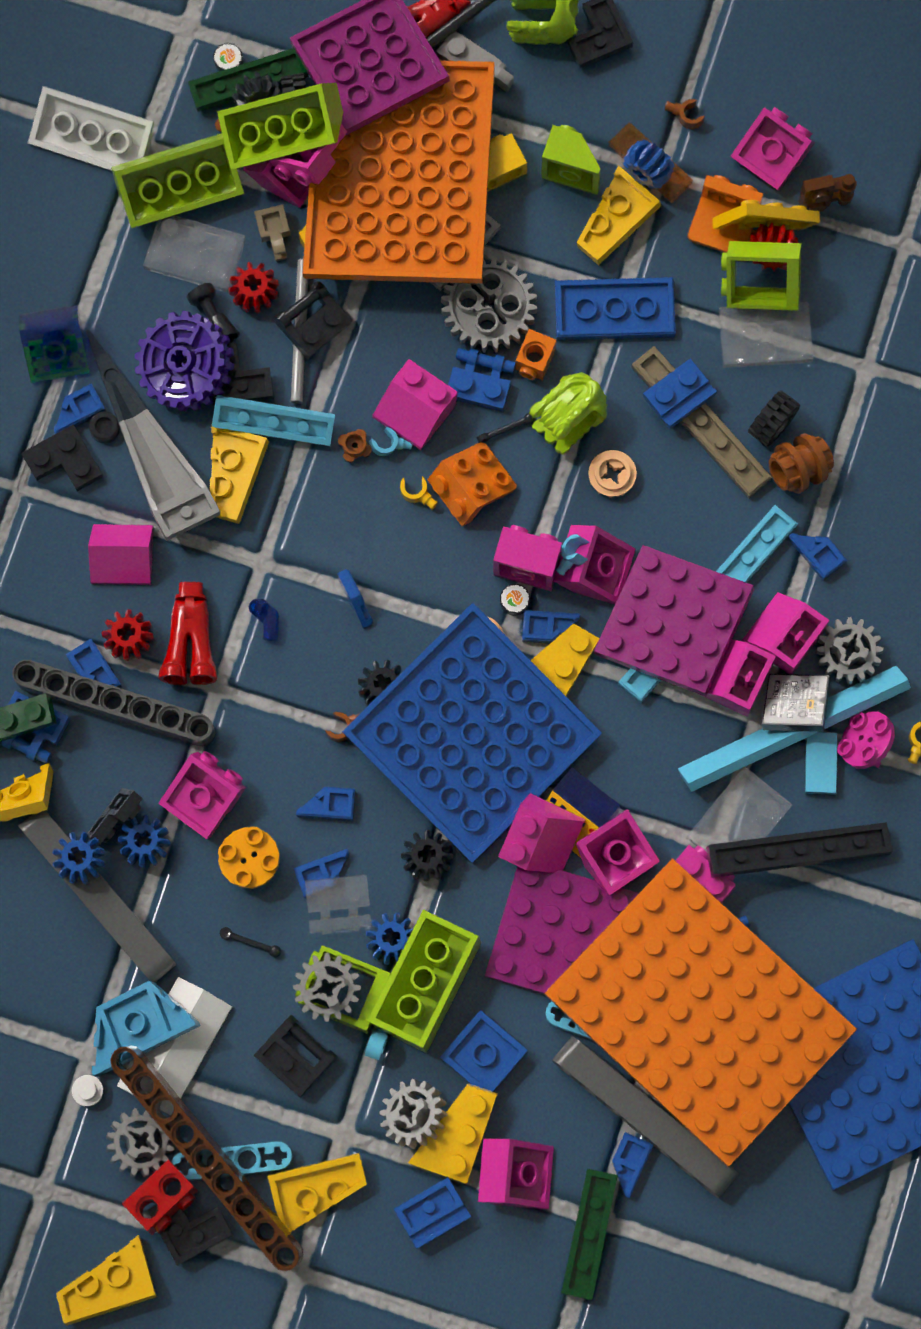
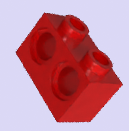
(154, 1191)

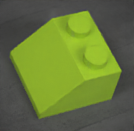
(570, 160)

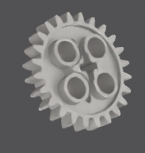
(510, 289)

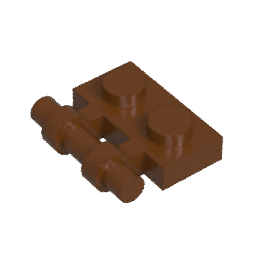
(821, 191)

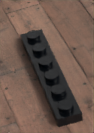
(798, 849)

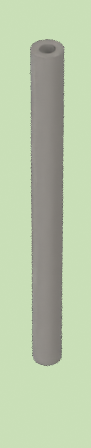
(298, 357)

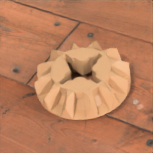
(617, 461)

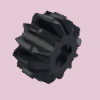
(255, 89)
(374, 677)
(435, 862)

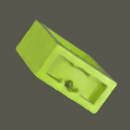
(762, 297)
(380, 980)

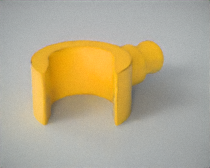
(423, 496)
(916, 746)

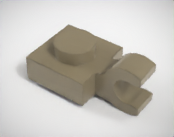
(273, 226)

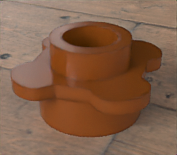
(350, 438)

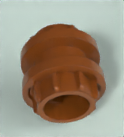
(802, 462)

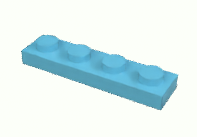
(273, 420)

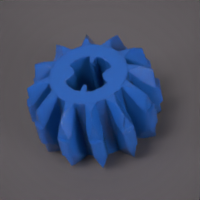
(648, 164)
(144, 852)
(70, 867)
(382, 931)

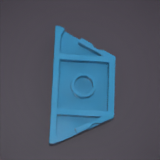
(138, 1018)

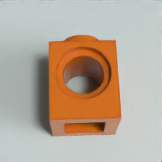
(536, 343)

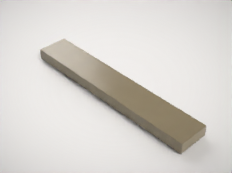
(709, 431)

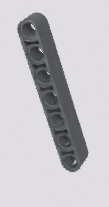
(124, 713)
(102, 901)
(644, 1117)

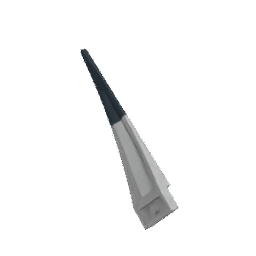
(171, 486)

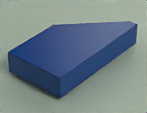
(79, 408)
(819, 553)
(355, 598)
(546, 626)
(91, 664)
(330, 804)
(321, 868)
(630, 1161)

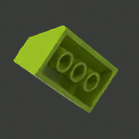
(281, 125)
(176, 180)
(424, 981)

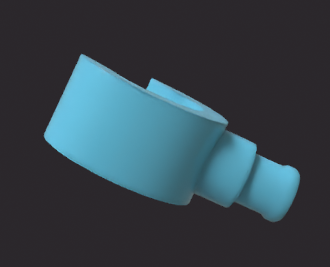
(397, 443)
(568, 553)
(376, 1044)

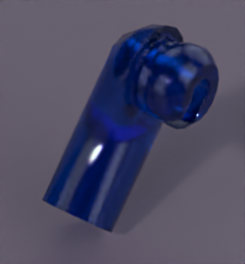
(268, 616)

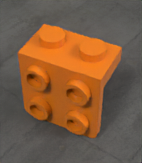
(716, 198)
(471, 481)

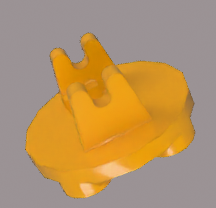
(240, 846)

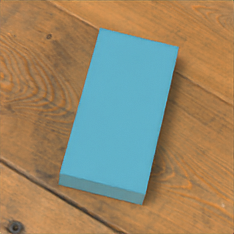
(821, 763)

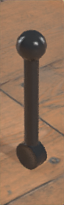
(486, 436)
(226, 934)

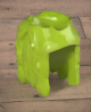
(555, 31)
(569, 411)

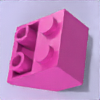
(787, 631)
(741, 676)

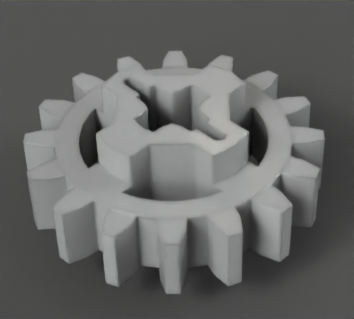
(859, 656)
(332, 1001)
(424, 1113)
(130, 1135)

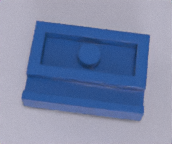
(679, 393)
(432, 1213)

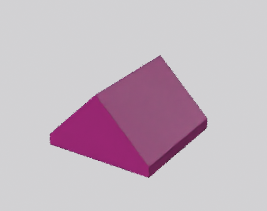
(121, 554)
(616, 852)

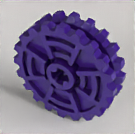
(186, 383)

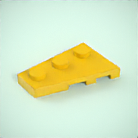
(621, 211)
(753, 214)
(235, 466)
(566, 657)
(26, 794)
(461, 1138)
(313, 1188)
(110, 1286)

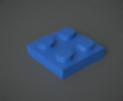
(483, 1053)

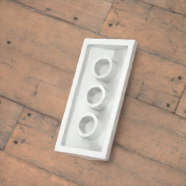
(89, 130)
(182, 1056)

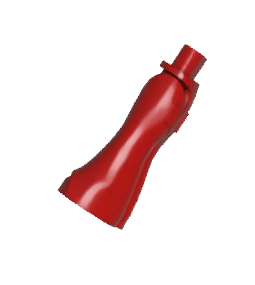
(433, 14)
(188, 620)

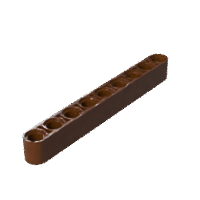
(221, 1164)

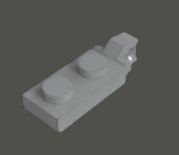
(459, 48)

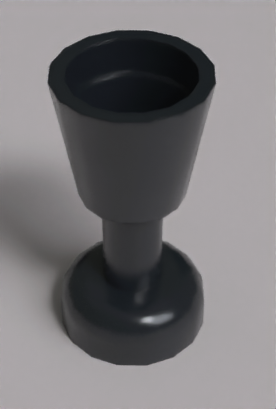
(202, 296)

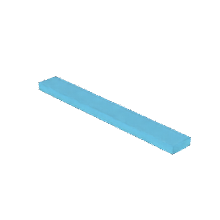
(740, 565)
(766, 742)

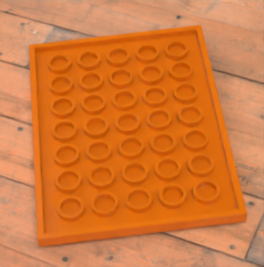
(409, 190)
(700, 1012)

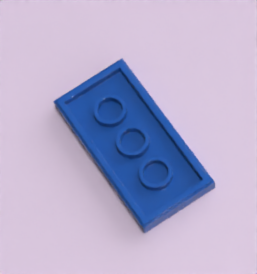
(615, 308)

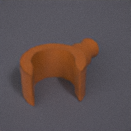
(679, 109)
(347, 719)

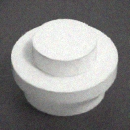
(87, 1090)

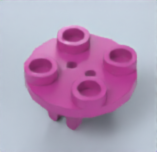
(866, 740)

